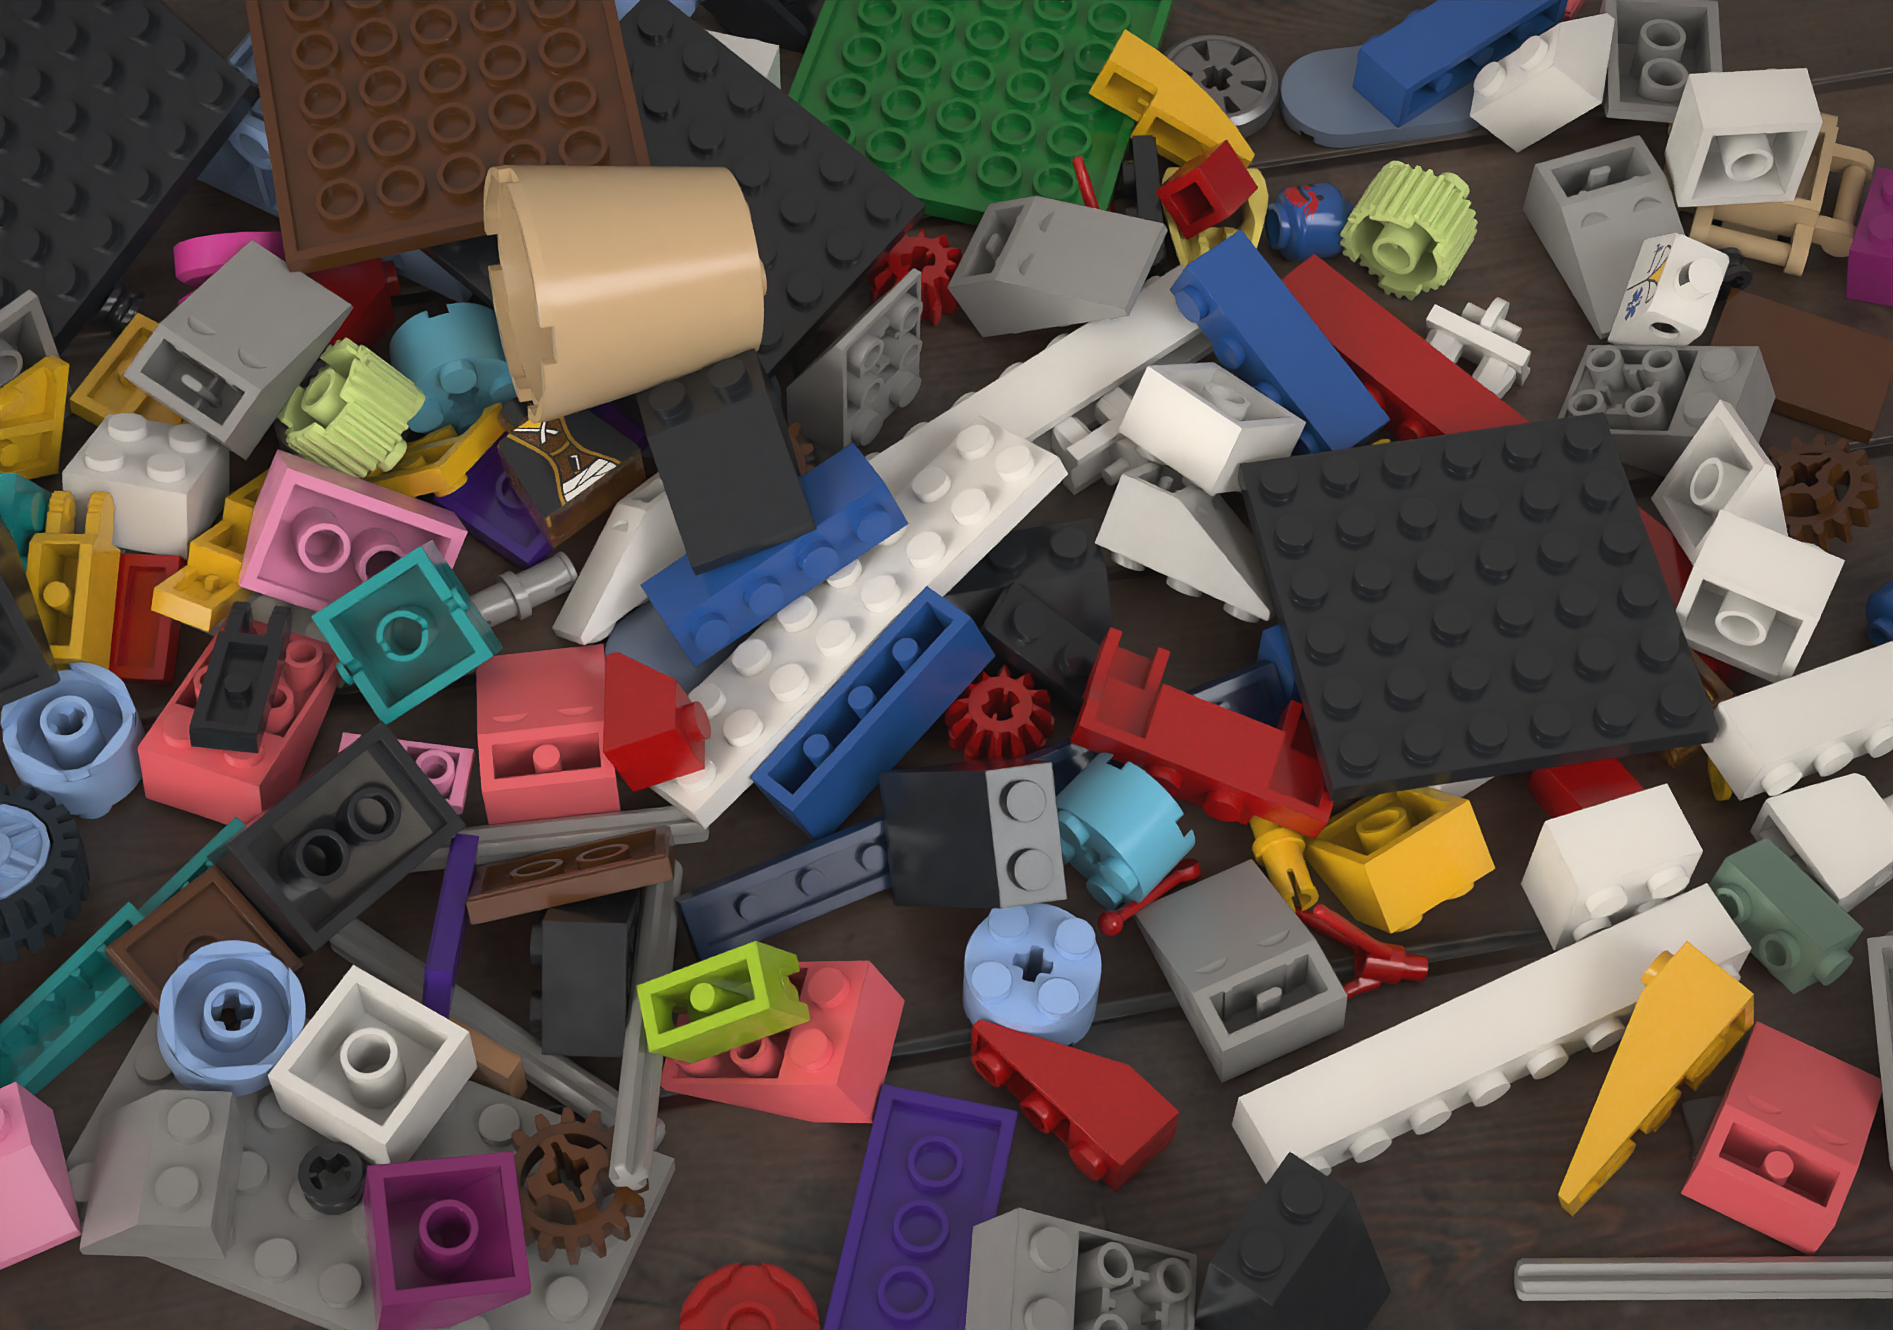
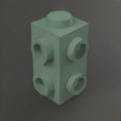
(1785, 916)

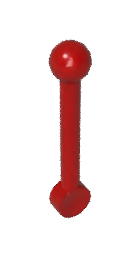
(1111, 921)

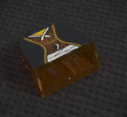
(566, 467)

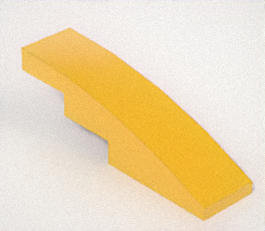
(209, 584)

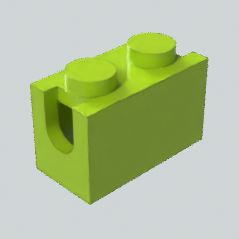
(727, 1000)

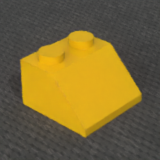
(1400, 855)

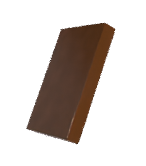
(1816, 365)
(571, 874)

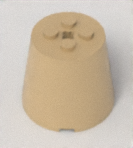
(619, 278)

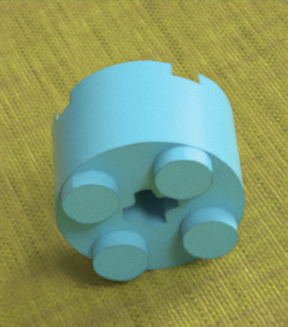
(455, 364)
(1120, 831)

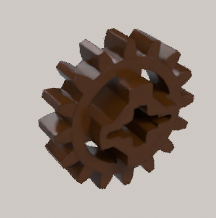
(1824, 489)
(585, 1158)

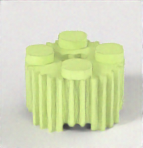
(1410, 228)
(352, 412)

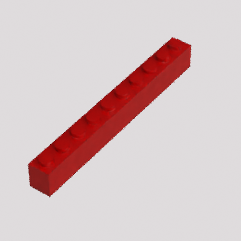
(1433, 395)

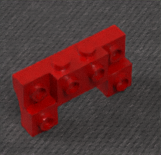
(1199, 748)

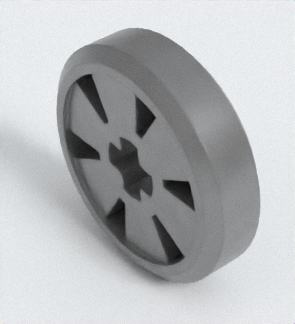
(1236, 66)

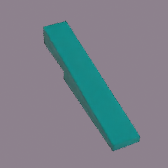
(85, 994)

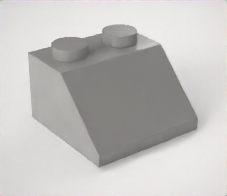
(166, 1177)

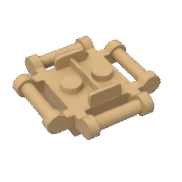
(1757, 225)

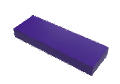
(450, 925)

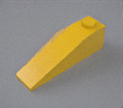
(1676, 1035)

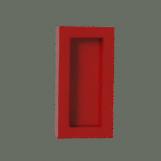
(142, 640)

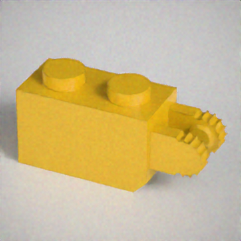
(76, 580)

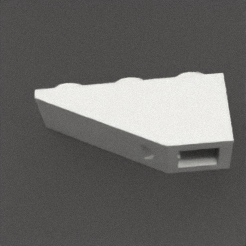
(631, 549)

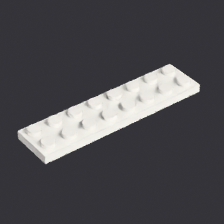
(787, 666)

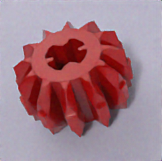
(934, 261)
(999, 717)

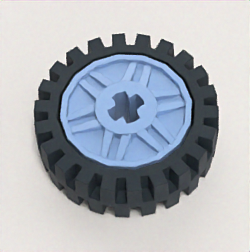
(40, 870)

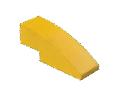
(1164, 103)

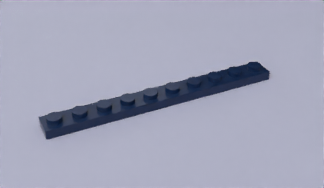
(856, 860)

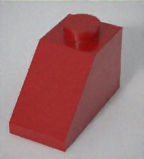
(368, 289)
(650, 724)

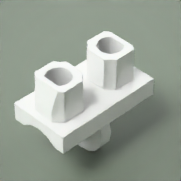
(1484, 340)
(1099, 452)

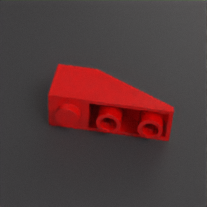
(1088, 1101)

